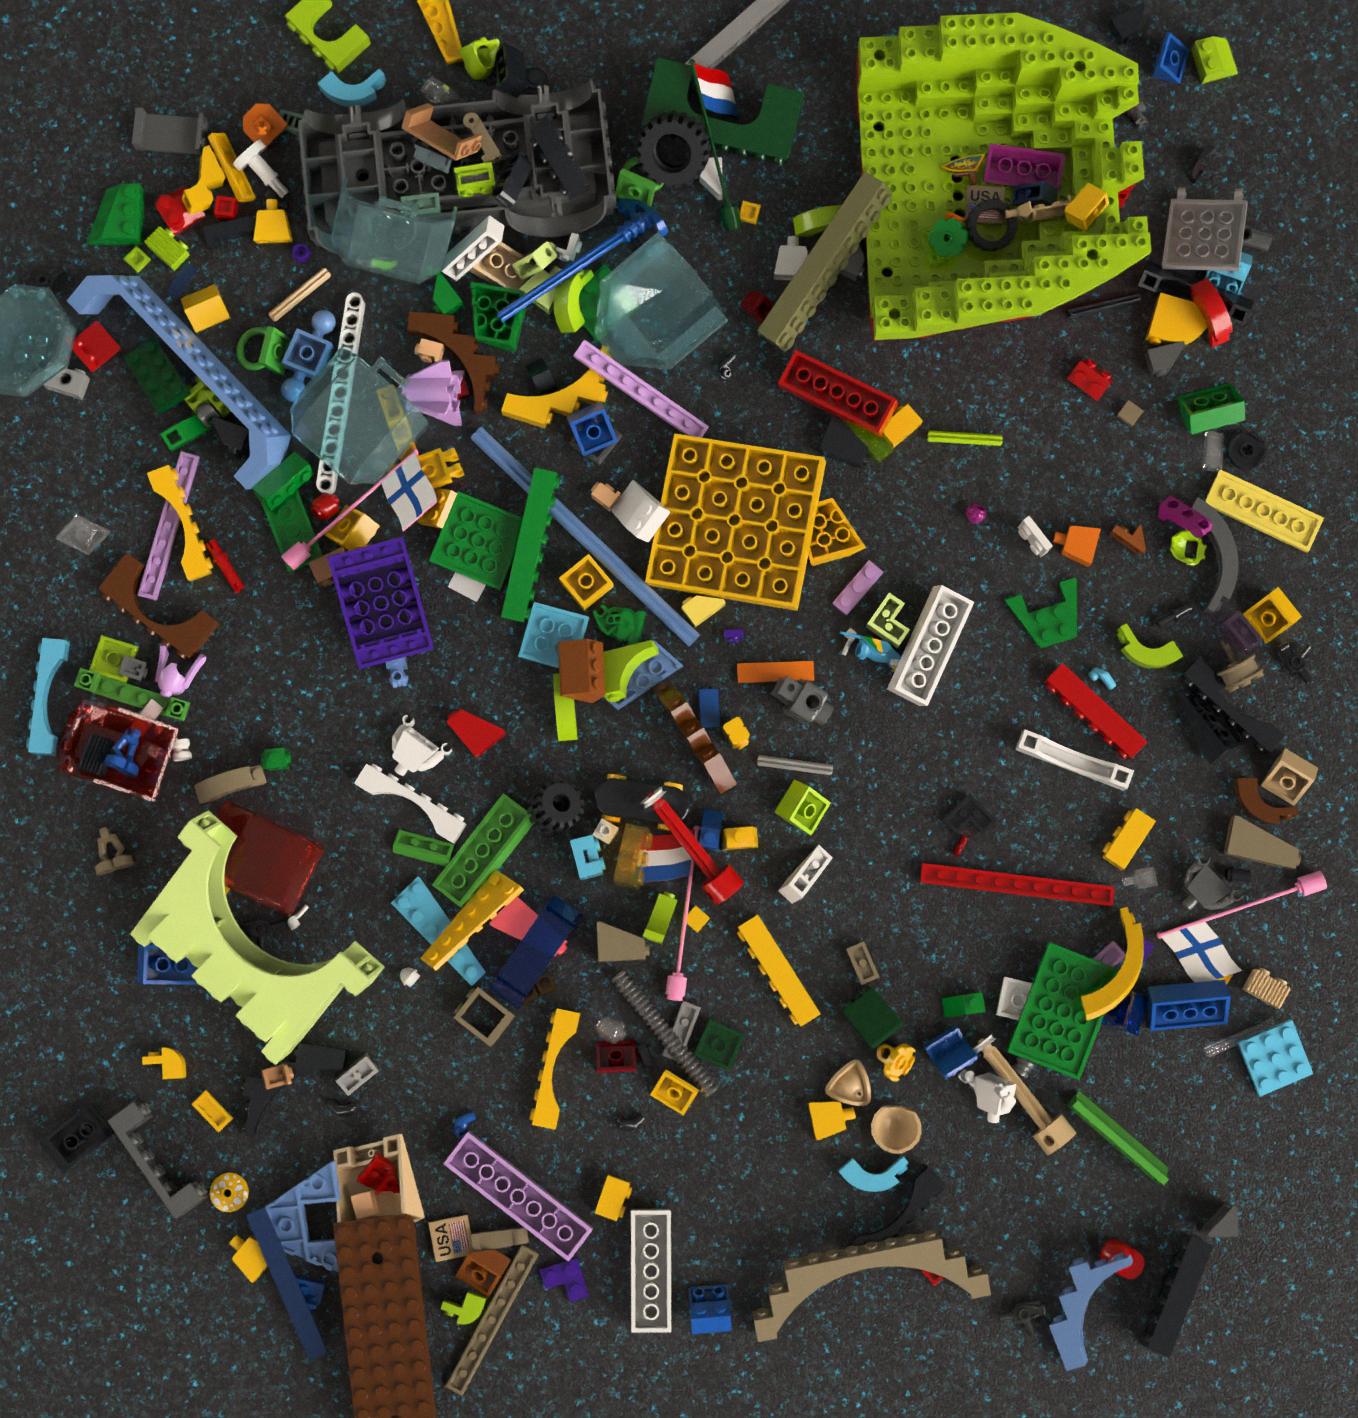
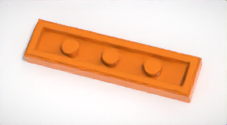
(774, 670)

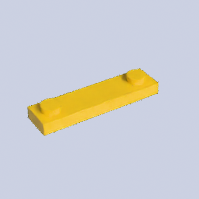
(226, 157)

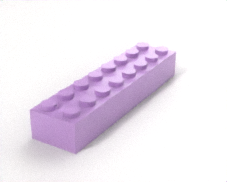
(518, 1196)

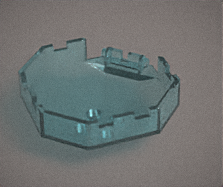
(33, 339)

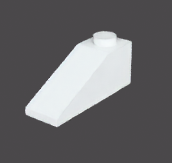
(805, 875)

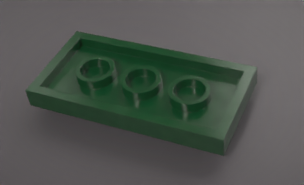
(156, 375)

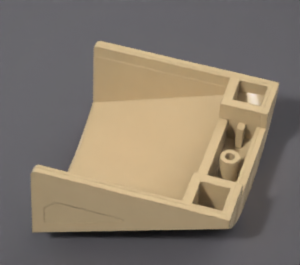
(352, 1161)

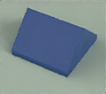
(1170, 59)

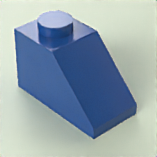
(710, 829)

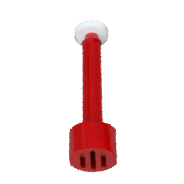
(720, 882)

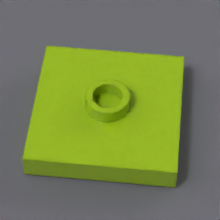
(110, 656)

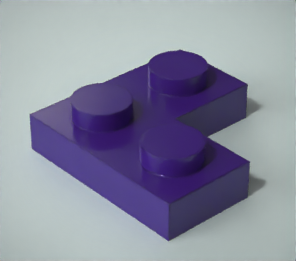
(569, 1274)

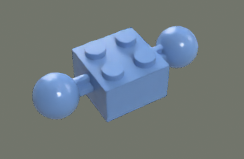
(307, 353)

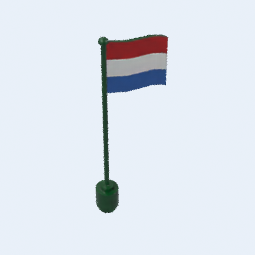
(717, 97)

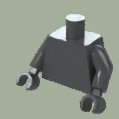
(1206, 888)

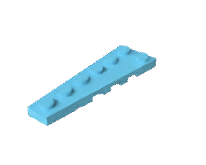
(430, 921)

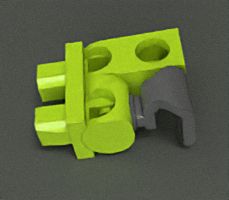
(200, 399)

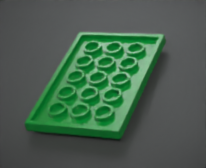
(1053, 1021)

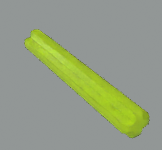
(964, 438)

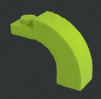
(814, 220)
(567, 301)
(1146, 656)
(565, 714)

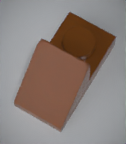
(1134, 542)

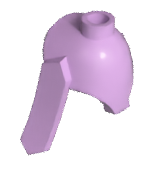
(169, 679)

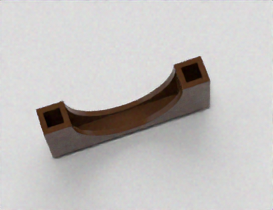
(122, 588)

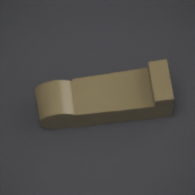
(474, 125)
(499, 1238)

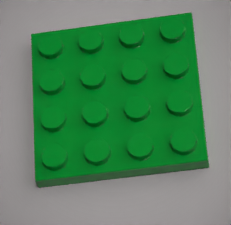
(477, 541)

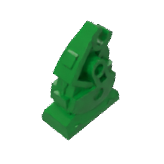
(623, 626)

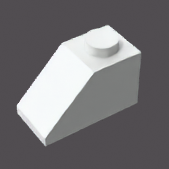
(710, 179)

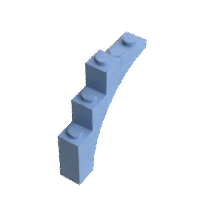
(1069, 1329)

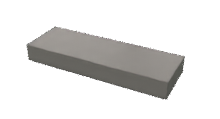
(684, 1024)

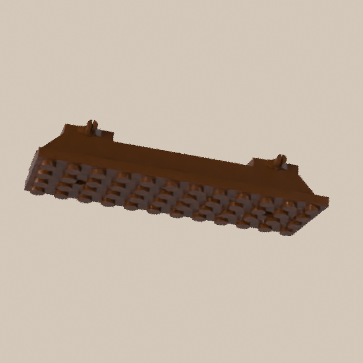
(384, 1317)

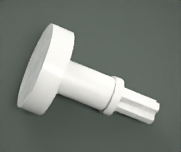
(252, 158)

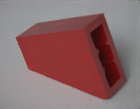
(474, 731)

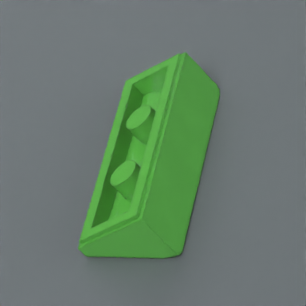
(423, 848)

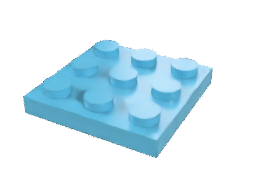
(546, 629)
(1275, 1057)

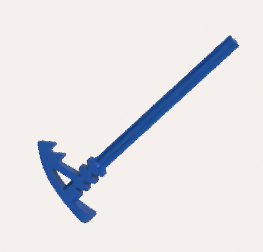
(628, 207)

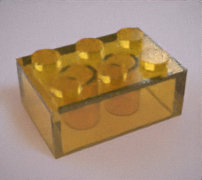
(633, 856)

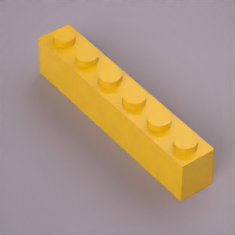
(778, 970)

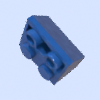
(710, 1309)

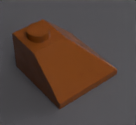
(483, 1270)

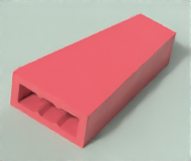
(516, 921)

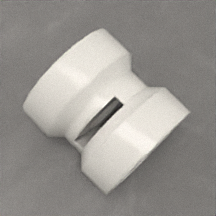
(181, 750)

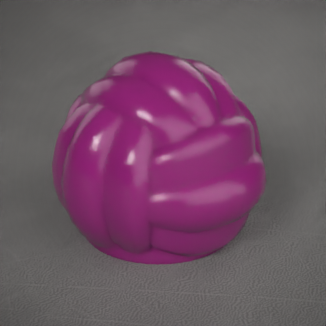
(975, 513)

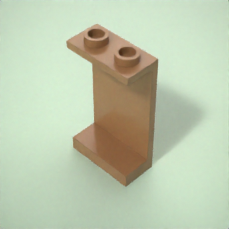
(418, 123)

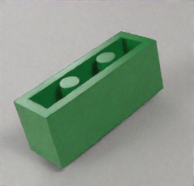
(283, 481)

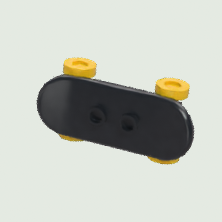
(622, 799)

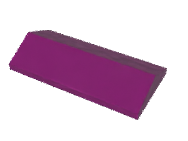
(1022, 166)

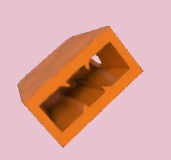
(1078, 543)

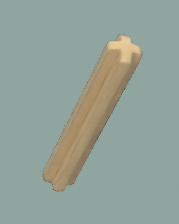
(299, 294)

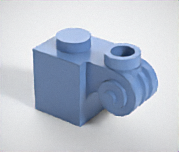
(396, 668)

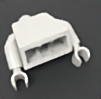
(414, 750)
(992, 1093)

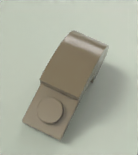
(229, 782)

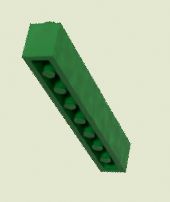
(529, 545)

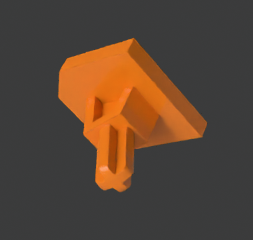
(263, 123)

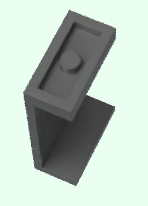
(169, 133)

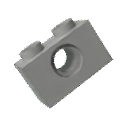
(74, 388)

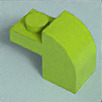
(469, 1311)

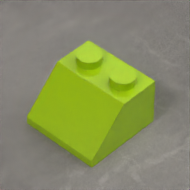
(1213, 59)
(802, 807)

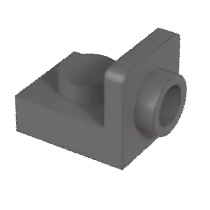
(133, 668)

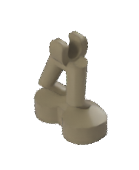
(119, 861)

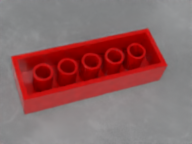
(838, 393)

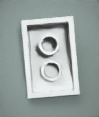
(640, 511)

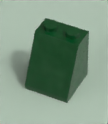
(871, 1017)

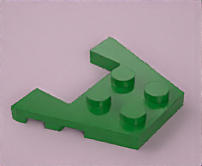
(1051, 623)

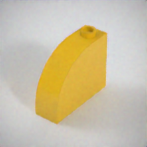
(1175, 321)

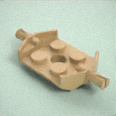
(1040, 211)

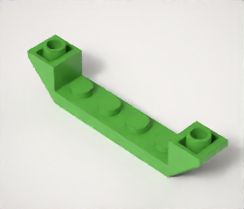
(130, 694)

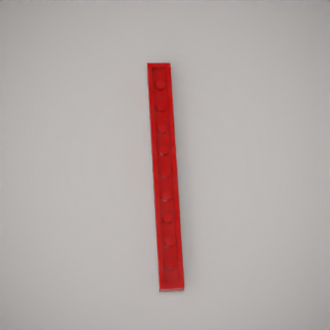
(1017, 884)

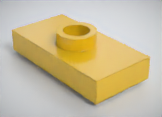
(212, 1111)

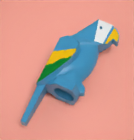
(876, 650)

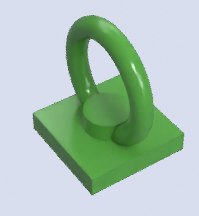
(635, 186)
(272, 351)

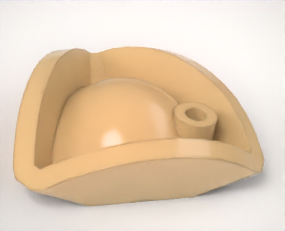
(850, 1085)

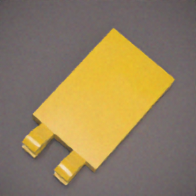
(435, 467)

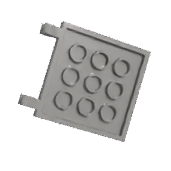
(1205, 233)

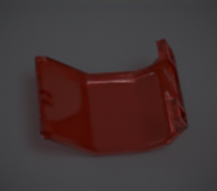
(267, 859)

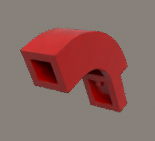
(1213, 310)

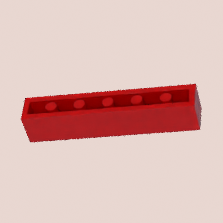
(1095, 712)

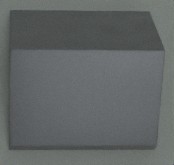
(1223, 1223)

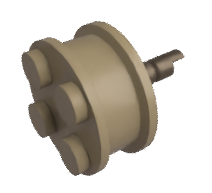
(1239, 670)

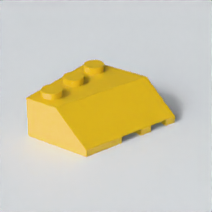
(832, 535)

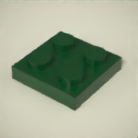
(719, 1045)

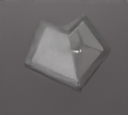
(82, 534)

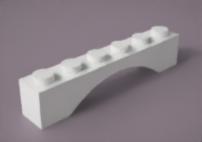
(1085, 765)
(376, 783)

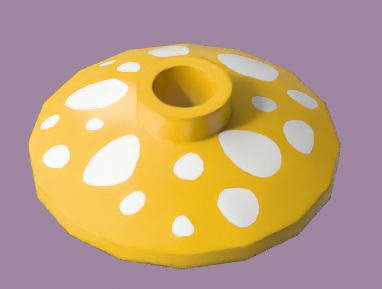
(238, 1189)

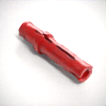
(221, 560)

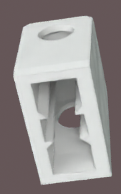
(789, 259)

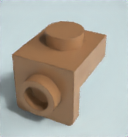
(277, 1076)

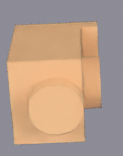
(429, 351)
(605, 495)

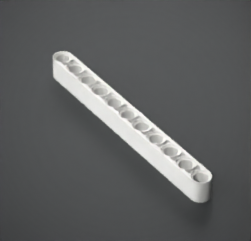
(346, 331)

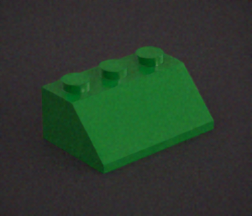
(1211, 408)

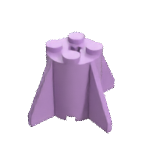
(436, 391)

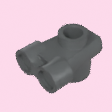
(1136, 114)

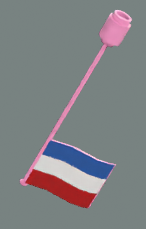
(667, 862)

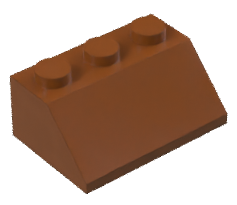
(581, 670)

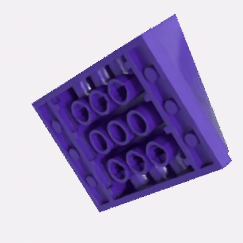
(380, 602)

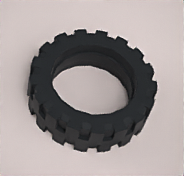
(973, 234)

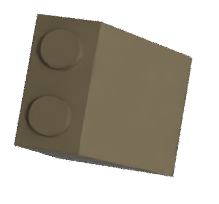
(619, 945)

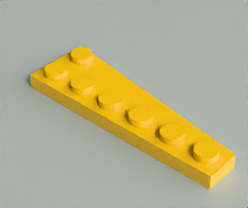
(443, 27)
(483, 905)

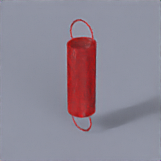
(960, 845)

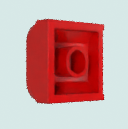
(175, 213)

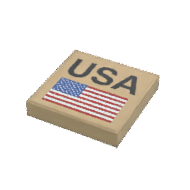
(451, 1237)

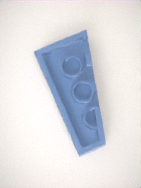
(648, 675)

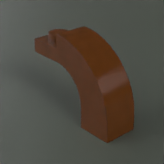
(1249, 800)

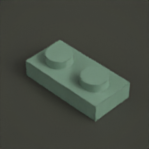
(427, 203)

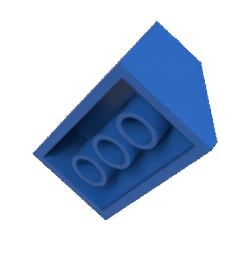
(1188, 1005)

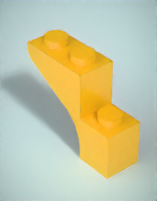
(210, 177)

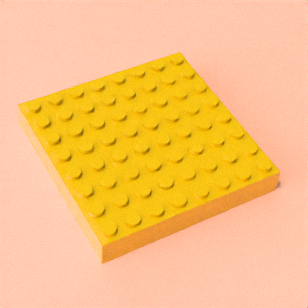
(736, 521)

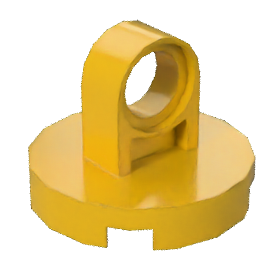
(898, 1062)

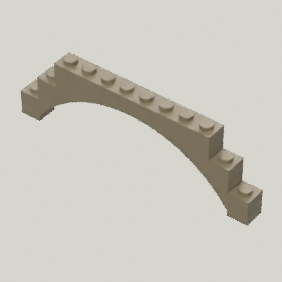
(912, 1251)

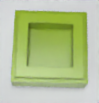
(137, 259)

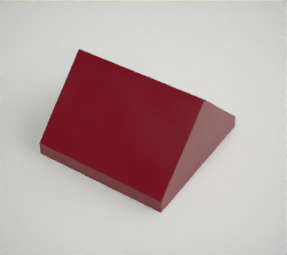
(616, 1057)

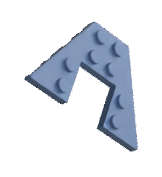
(290, 1217)

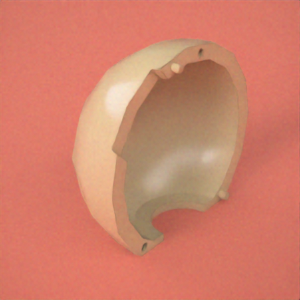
(896, 1128)

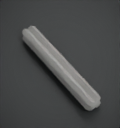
(797, 765)

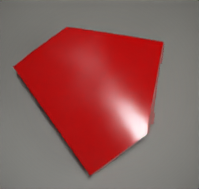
(380, 1175)

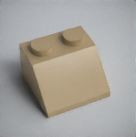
(1289, 777)

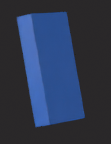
(709, 708)

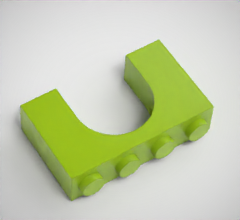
(335, 53)

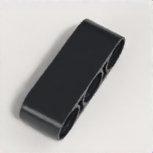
(511, 179)

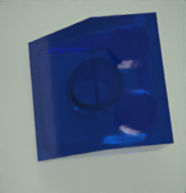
(1127, 1014)

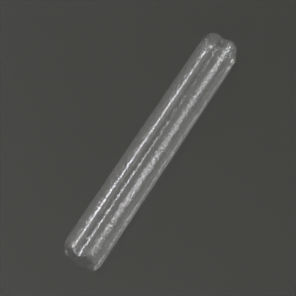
(1231, 1041)

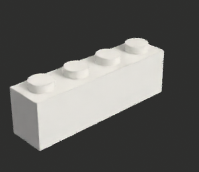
(473, 248)

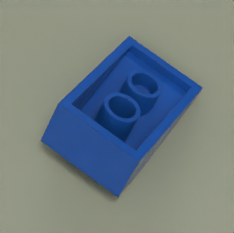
(158, 968)

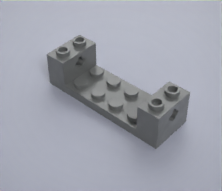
(124, 1125)

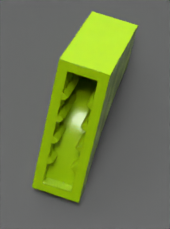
(621, 664)
(660, 918)

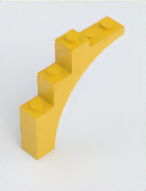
(537, 409)

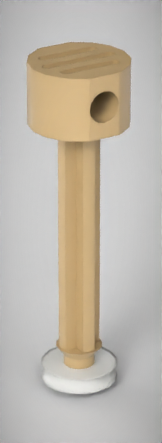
(1052, 1132)

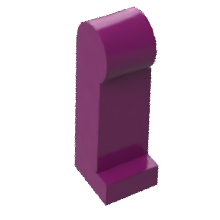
(1184, 517)

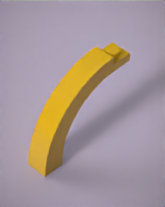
(1120, 986)

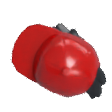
(1109, 1248)

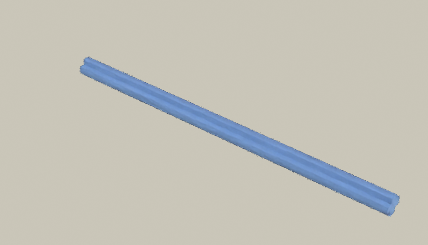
(590, 541)

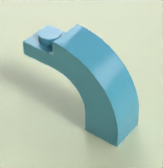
(352, 95)
(872, 1181)

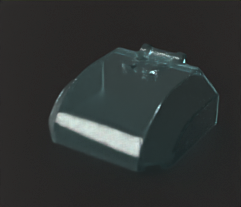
(388, 239)
(356, 418)

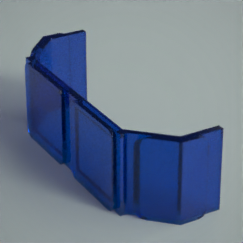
(535, 951)

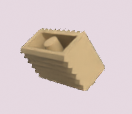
(1266, 988)

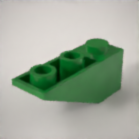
(185, 432)

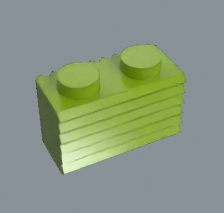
(167, 248)

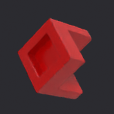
(226, 208)

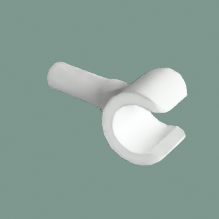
(849, 642)
(293, 922)

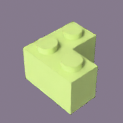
(884, 622)

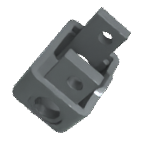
(795, 700)

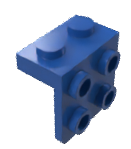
(950, 1052)

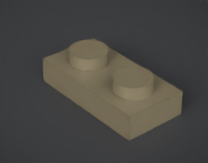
(862, 963)

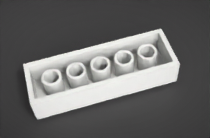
(930, 645)
(650, 1270)

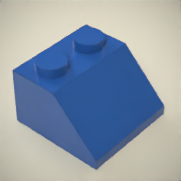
(592, 428)

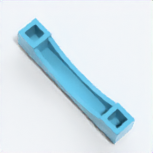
(52, 655)

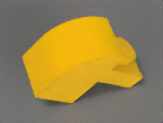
(172, 1062)

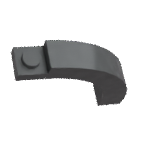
(1226, 554)

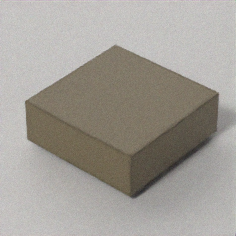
(1130, 413)

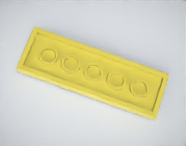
(1264, 511)

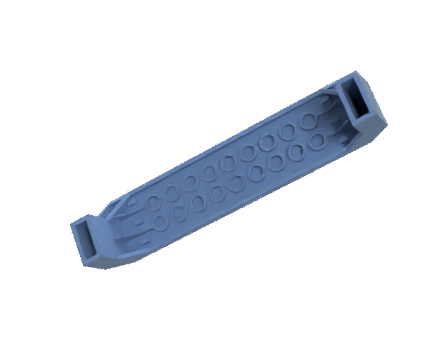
(266, 435)

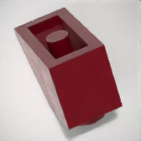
(757, 306)

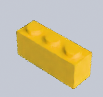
(1128, 838)

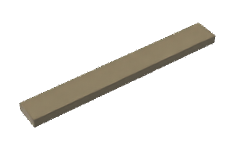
(492, 1320)

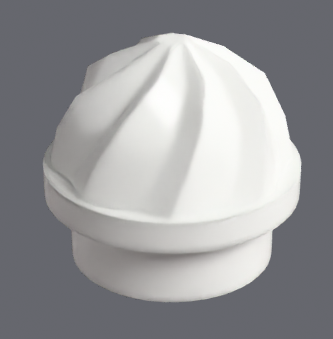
(409, 976)

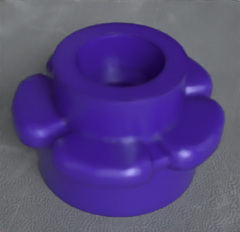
(300, 248)

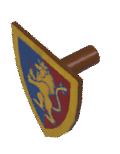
(965, 167)

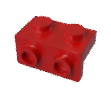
(1090, 378)

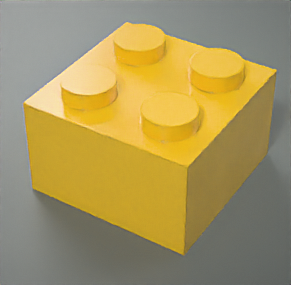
(586, 582)

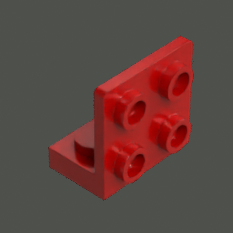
(95, 346)

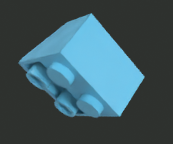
(1231, 280)

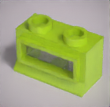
(475, 179)

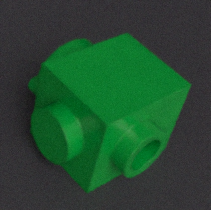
(276, 759)

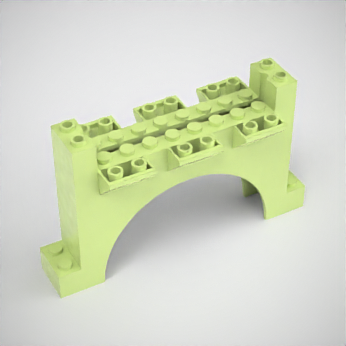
(197, 923)

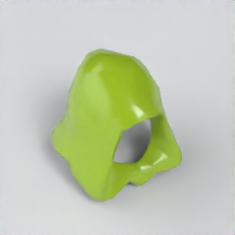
(480, 62)

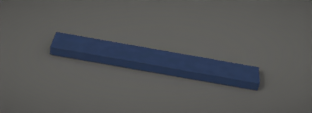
(287, 1283)

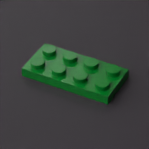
(292, 524)

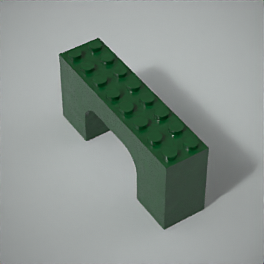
(766, 137)

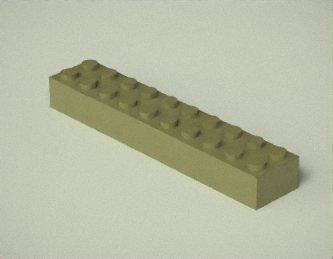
(825, 262)

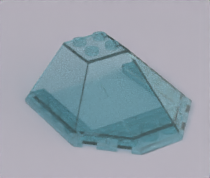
(655, 308)

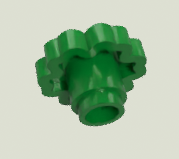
(940, 240)

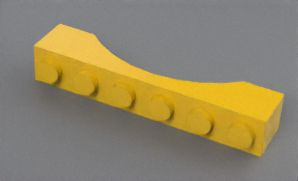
(194, 559)
(547, 1109)

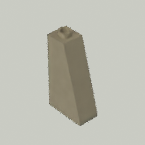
(1255, 844)

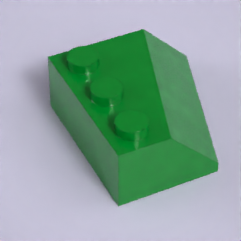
(120, 217)
(488, 328)

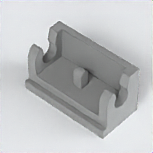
(356, 1074)

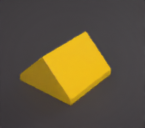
(205, 308)
(674, 1092)

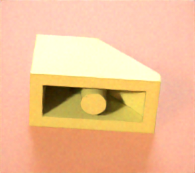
(701, 608)

